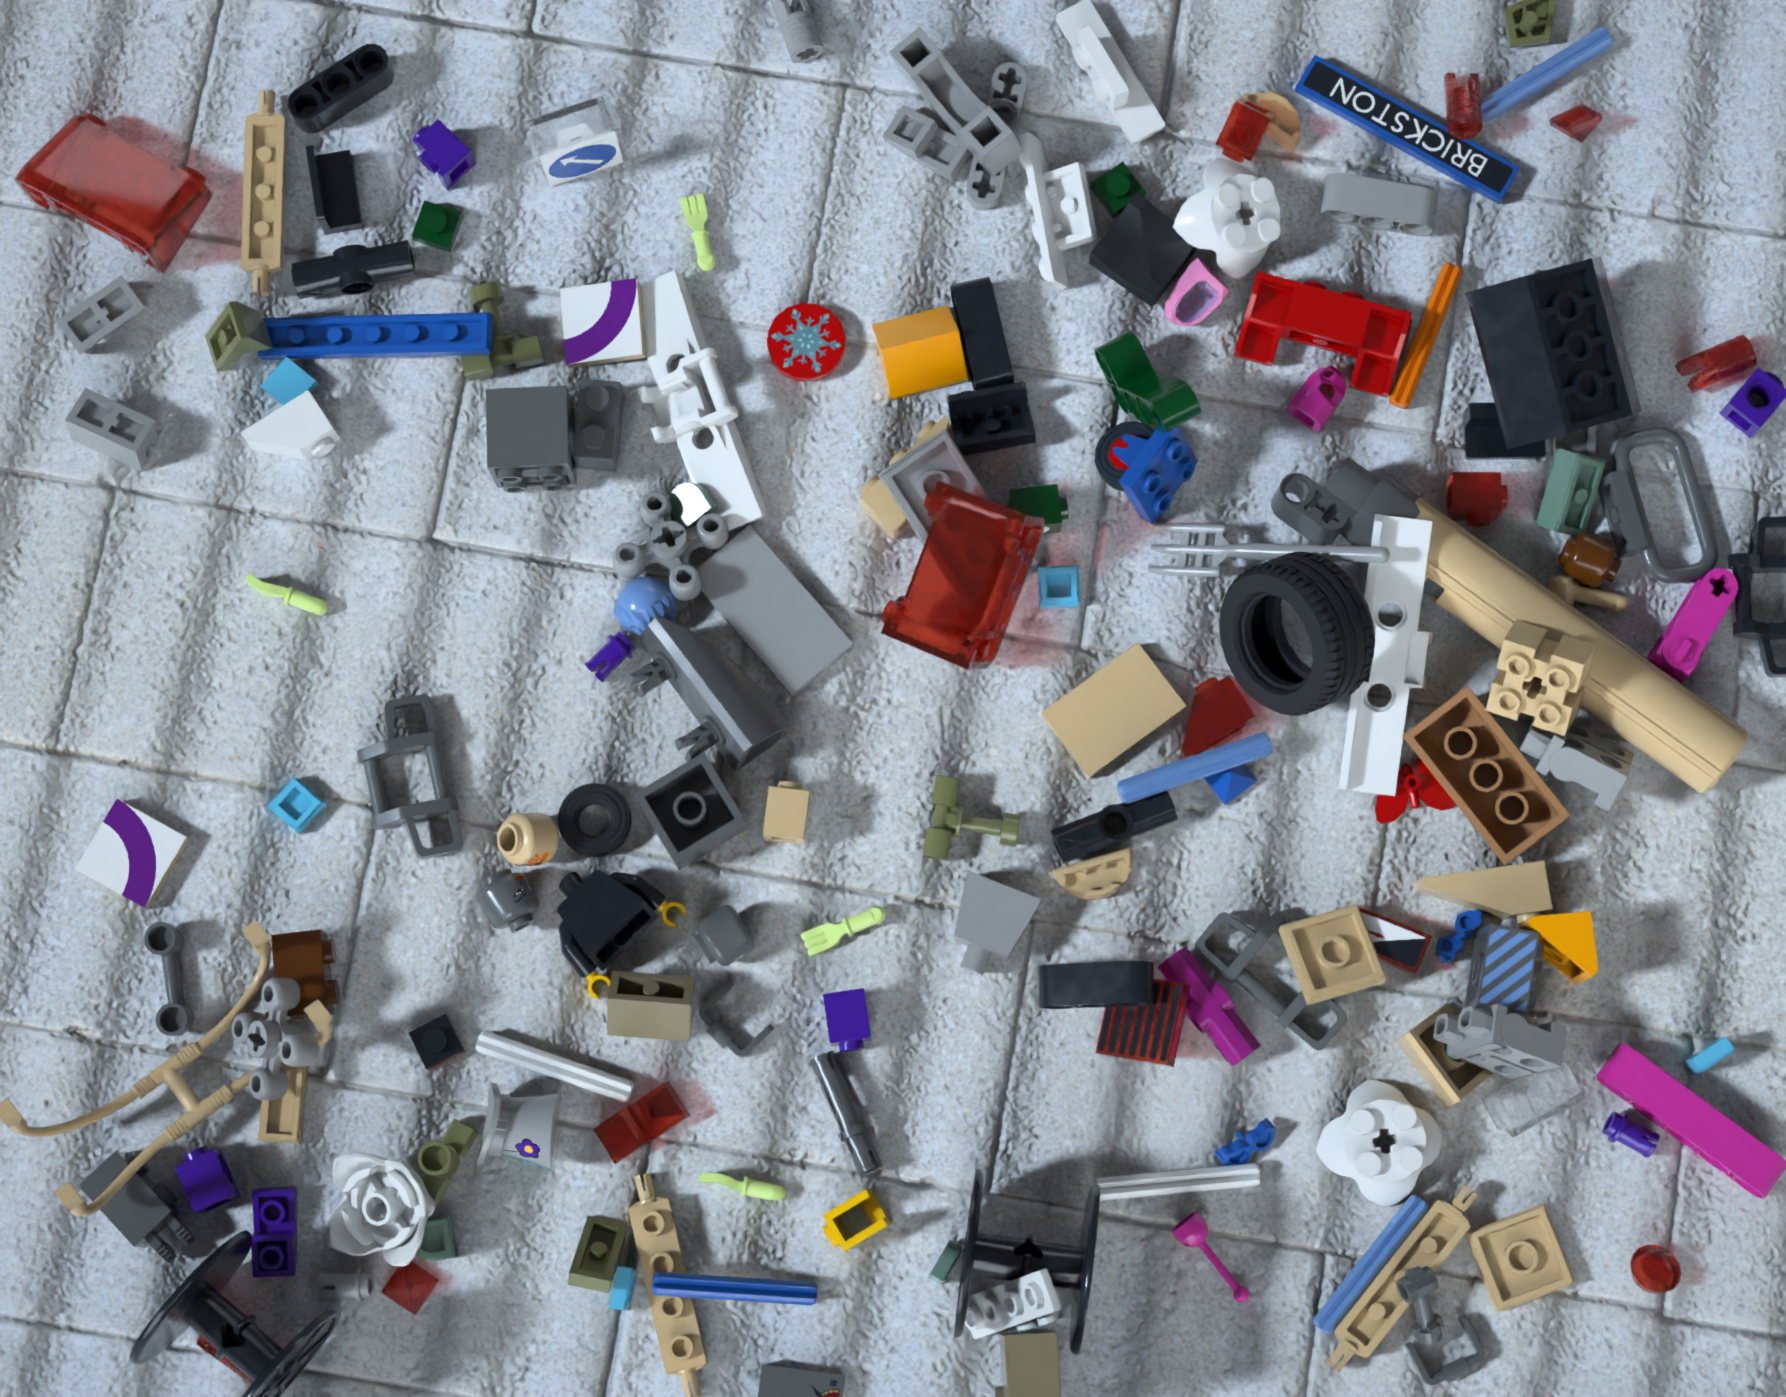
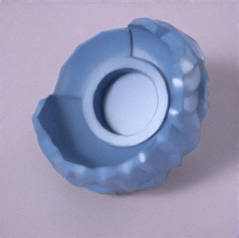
(642, 602)

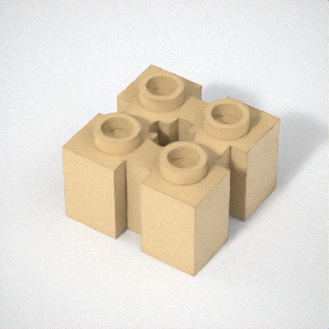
(1540, 677)

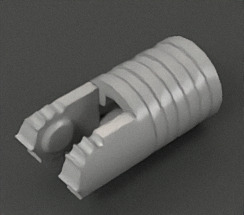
(798, 30)

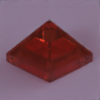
(1577, 122)
(410, 1287)

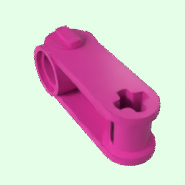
(1693, 624)

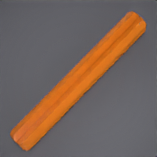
(1425, 336)

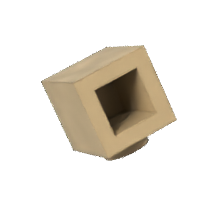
(786, 813)

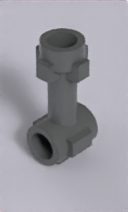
(1415, 1288)

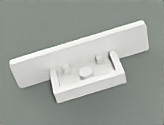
(1110, 72)
(1059, 206)
(1018, 1303)

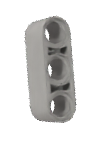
(1379, 204)

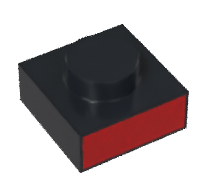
(436, 1042)

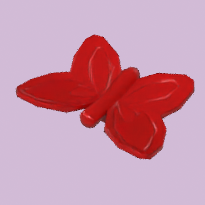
(1411, 784)

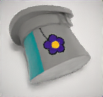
(520, 1128)

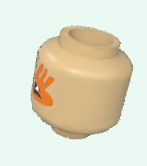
(528, 839)

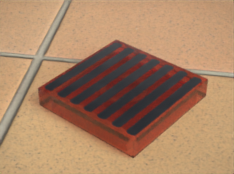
(1148, 1031)

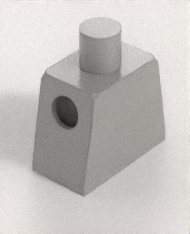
(991, 920)

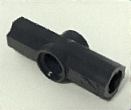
(353, 269)
(1089, 835)

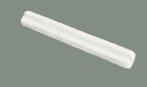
(554, 1066)
(1178, 1181)

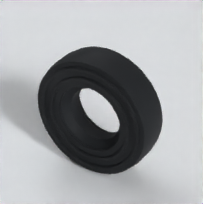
(594, 795)

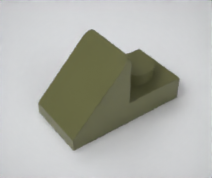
(234, 333)
(598, 1254)

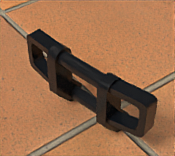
(1747, 563)

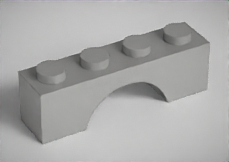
(955, 103)

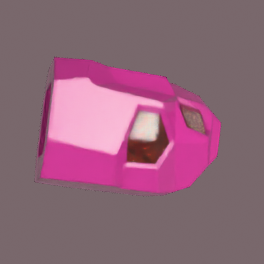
(1318, 398)

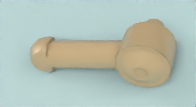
(1570, 591)

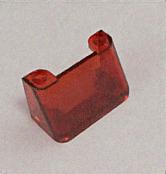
(116, 188)
(965, 577)

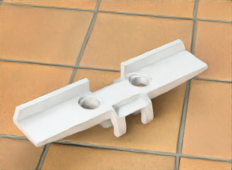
(681, 405)
(1399, 659)

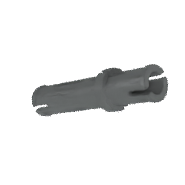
(849, 1120)

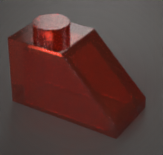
(1214, 716)

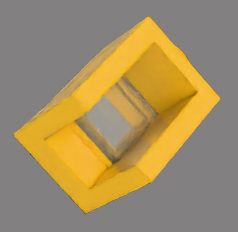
(855, 1220)

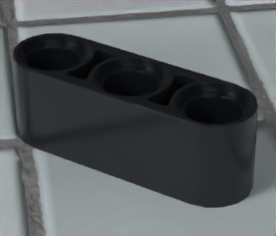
(349, 71)
(981, 333)
(1096, 984)

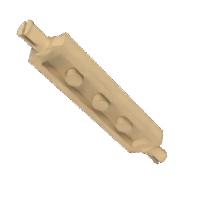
(264, 193)
(1381, 1302)
(673, 1316)

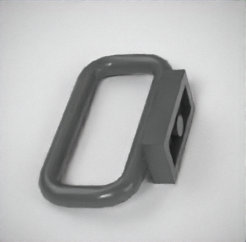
(1628, 517)

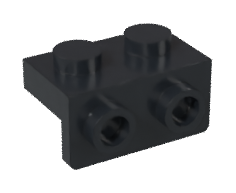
(991, 418)

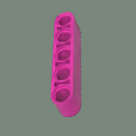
(1691, 1120)

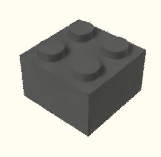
(691, 811)

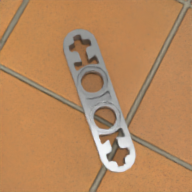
(1017, 95)

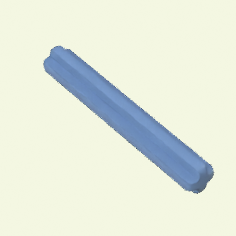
(1545, 73)
(1194, 767)
(1370, 1264)

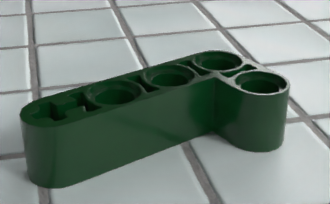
(1143, 390)

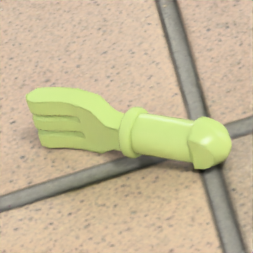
(697, 219)
(290, 595)
(828, 935)
(747, 1187)

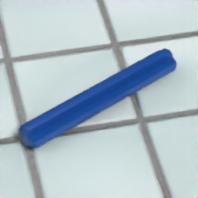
(734, 1288)

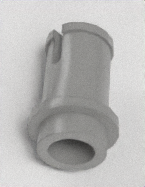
(346, 1285)

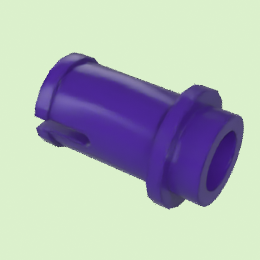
(613, 653)
(1630, 1134)

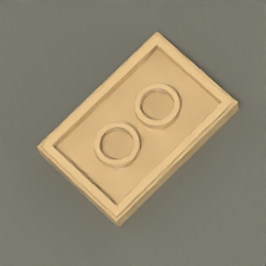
(1113, 710)

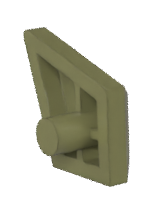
(1529, 22)

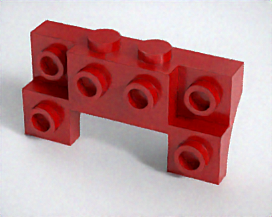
(1324, 321)

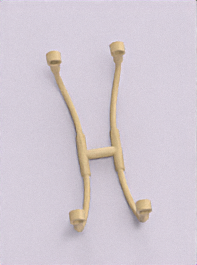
(169, 1073)

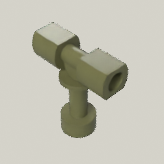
(506, 350)
(950, 819)
(442, 1158)

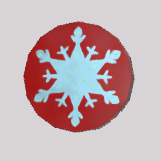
(806, 342)

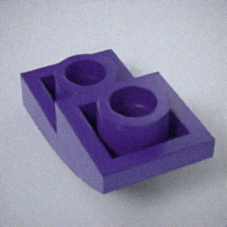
(274, 1231)

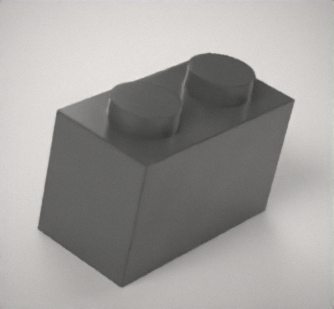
(598, 425)

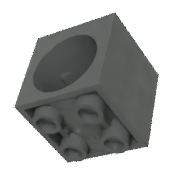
(530, 438)

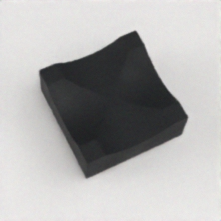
(1142, 251)

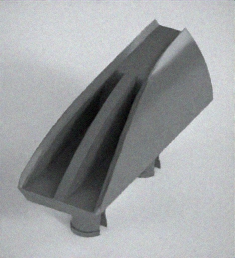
(716, 691)

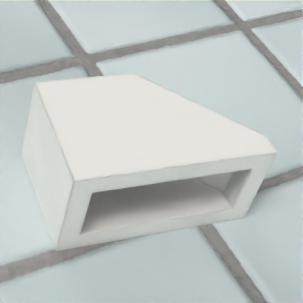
(293, 430)

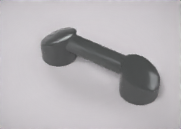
(175, 1016)

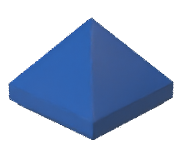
(1231, 782)

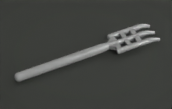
(1223, 550)

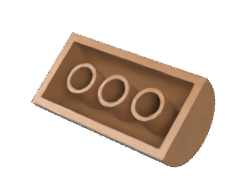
(1486, 775)

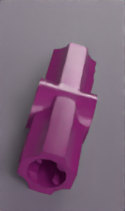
(1210, 1007)

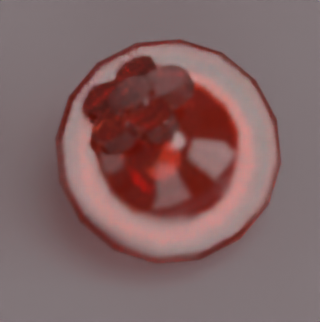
(1655, 1269)

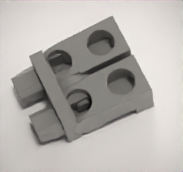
(1581, 758)
(1501, 1041)

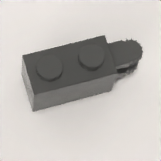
(139, 1207)

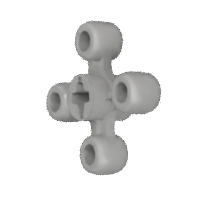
(670, 558)
(275, 1039)

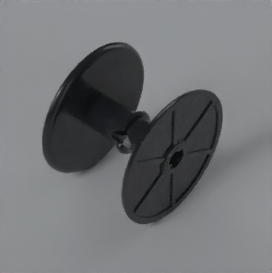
(1013, 1258)
(224, 1326)

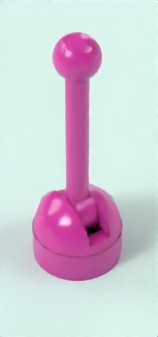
(1193, 1233)

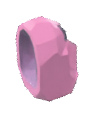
(1195, 294)

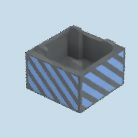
(1503, 968)

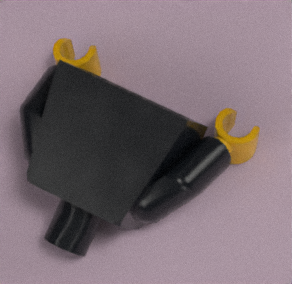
(605, 918)

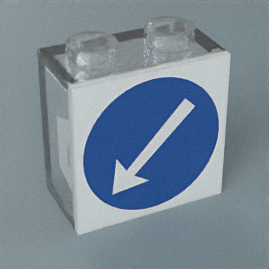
(577, 140)

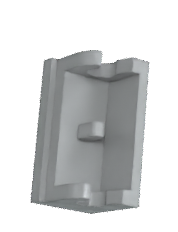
(100, 314)
(112, 429)

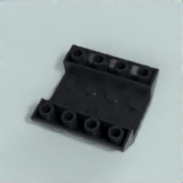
(1553, 352)

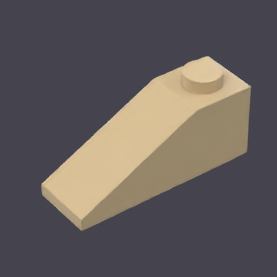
(1498, 891)

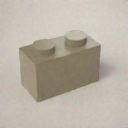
(650, 1005)

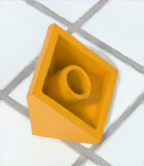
(920, 352)
(1567, 943)

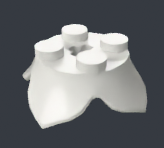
(1211, 221)
(1349, 1148)
(361, 1219)

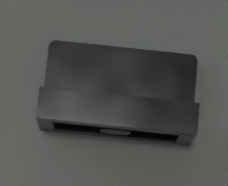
(334, 190)
(1485, 438)

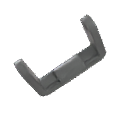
(721, 1034)
(1454, 1369)

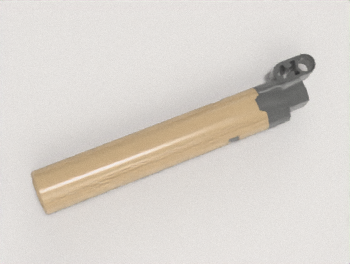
(1493, 593)

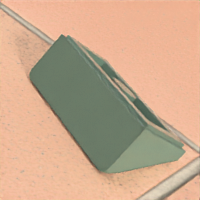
(1570, 492)

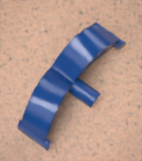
(1464, 928)
(1241, 1149)

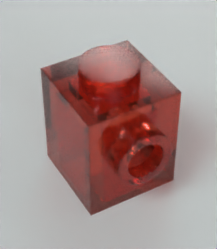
(1244, 130)
(1475, 497)

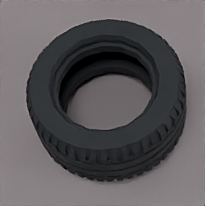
(1333, 616)

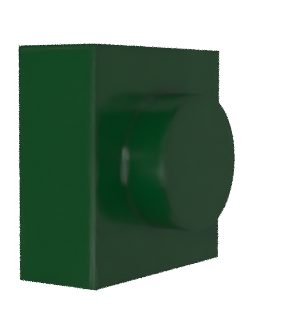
(1116, 189)
(437, 226)

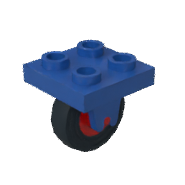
(1145, 465)

